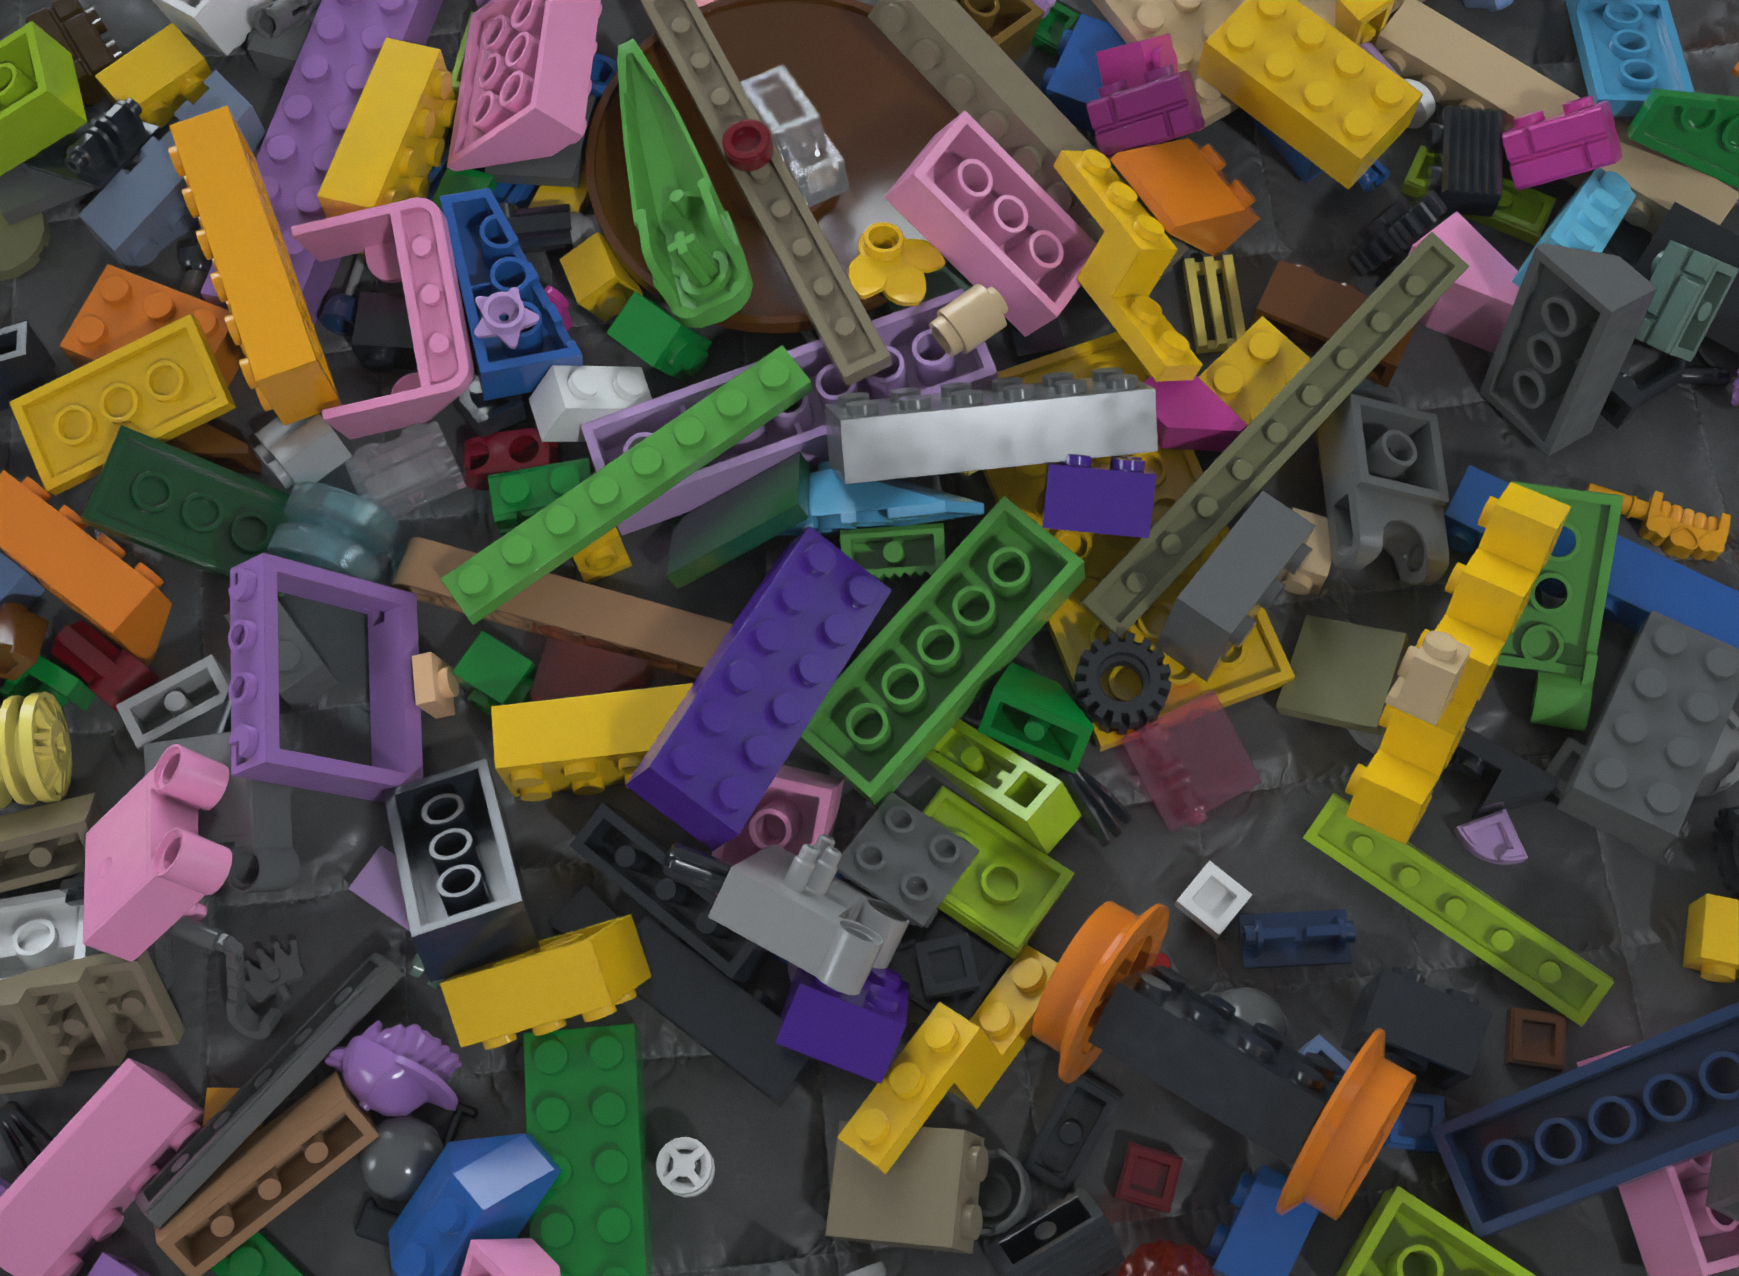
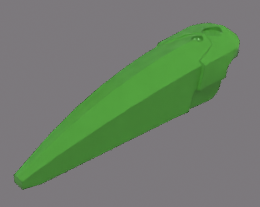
(674, 205)

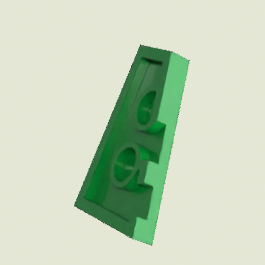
(1693, 130)

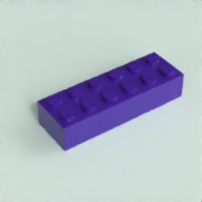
(759, 690)

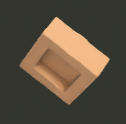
(434, 685)

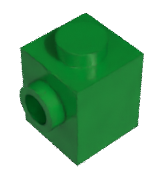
(494, 674)

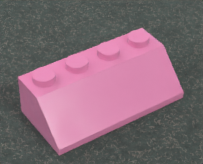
(94, 1171)

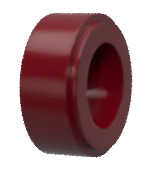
(747, 145)

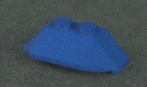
(469, 1194)

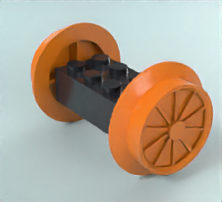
(1239, 1073)

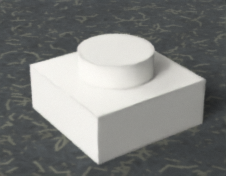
(1213, 899)

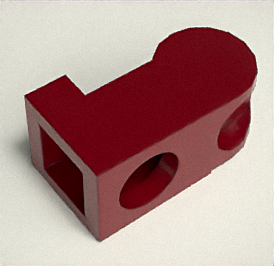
(505, 453)

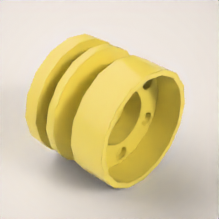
(33, 750)

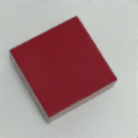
(1148, 1178)

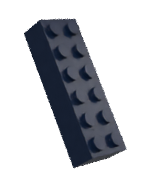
(1597, 1125)

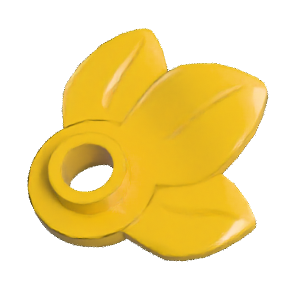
(893, 265)

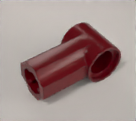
(110, 672)

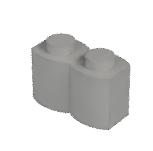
(300, 450)

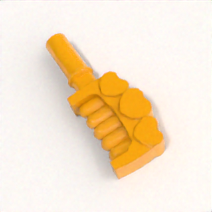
(1672, 527)

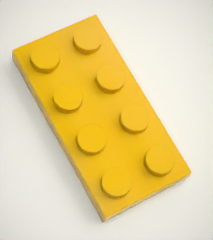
(150, 385)

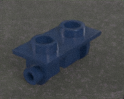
(1296, 939)

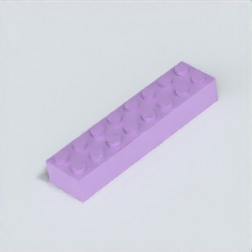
(916, 363)

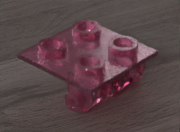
(1191, 761)

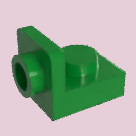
(52, 679)

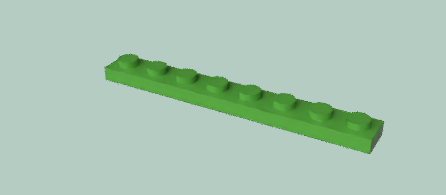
(627, 484)

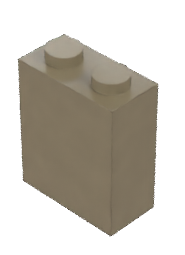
(921, 1201)

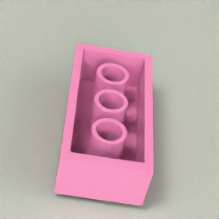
(993, 222)

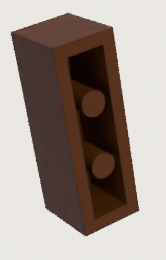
(1312, 311)

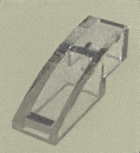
(798, 135)

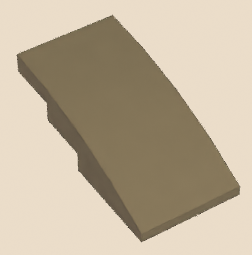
(80, 1018)

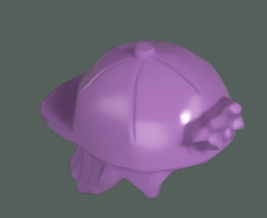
(397, 1069)

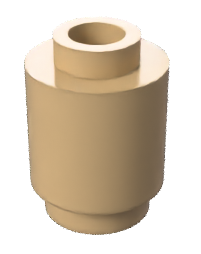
(969, 320)

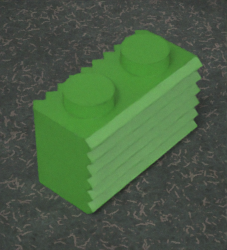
(897, 550)

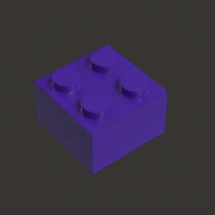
(1099, 496)
(845, 1029)

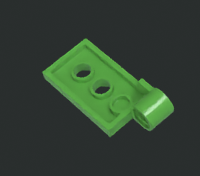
(1565, 638)

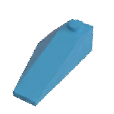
(875, 504)

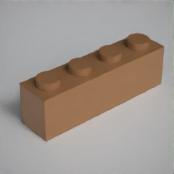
(267, 1176)

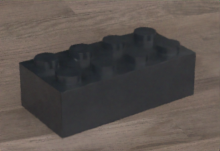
(459, 871)

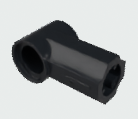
(540, 227)

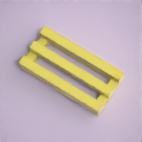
(1210, 268)

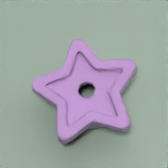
(500, 304)

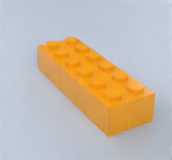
(252, 267)

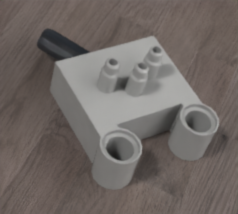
(797, 909)

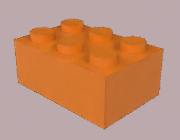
(131, 307)

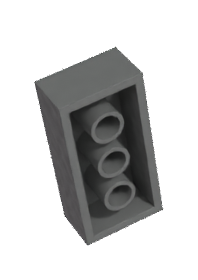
(1654, 734)

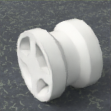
(679, 1159)

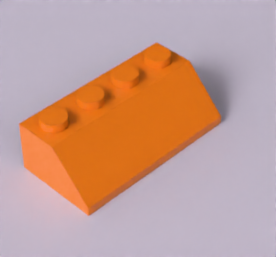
(80, 569)

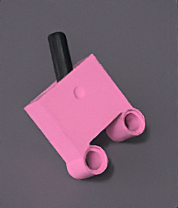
(148, 857)

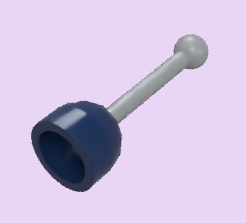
(341, 310)

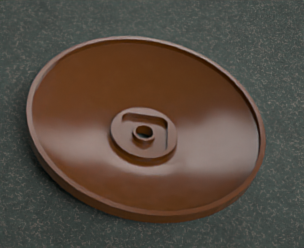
(870, 109)

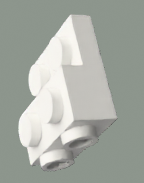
(40, 932)

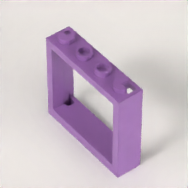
(255, 680)

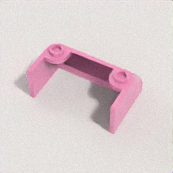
(409, 246)

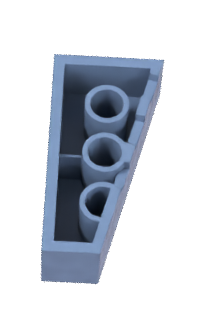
(146, 206)

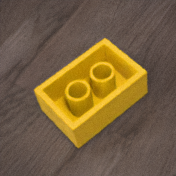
(543, 986)

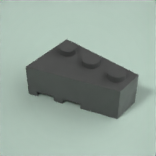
(1234, 584)

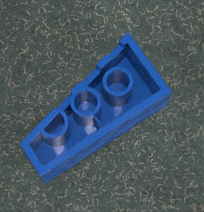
(492, 262)

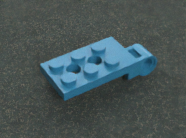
(1653, 54)

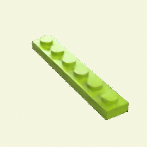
(1462, 912)

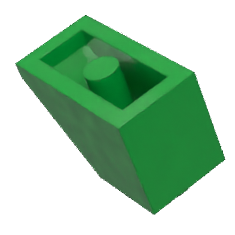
(1037, 718)

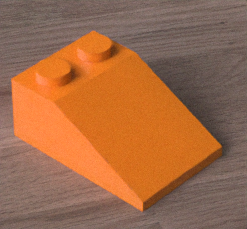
(1189, 192)

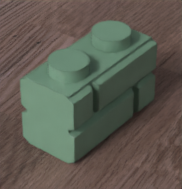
(1685, 300)

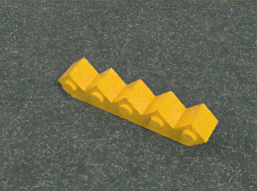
(1482, 614)

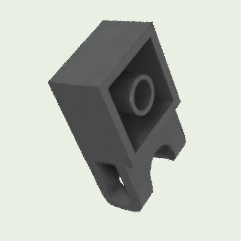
(1385, 488)

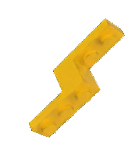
(1127, 265)
(950, 1057)

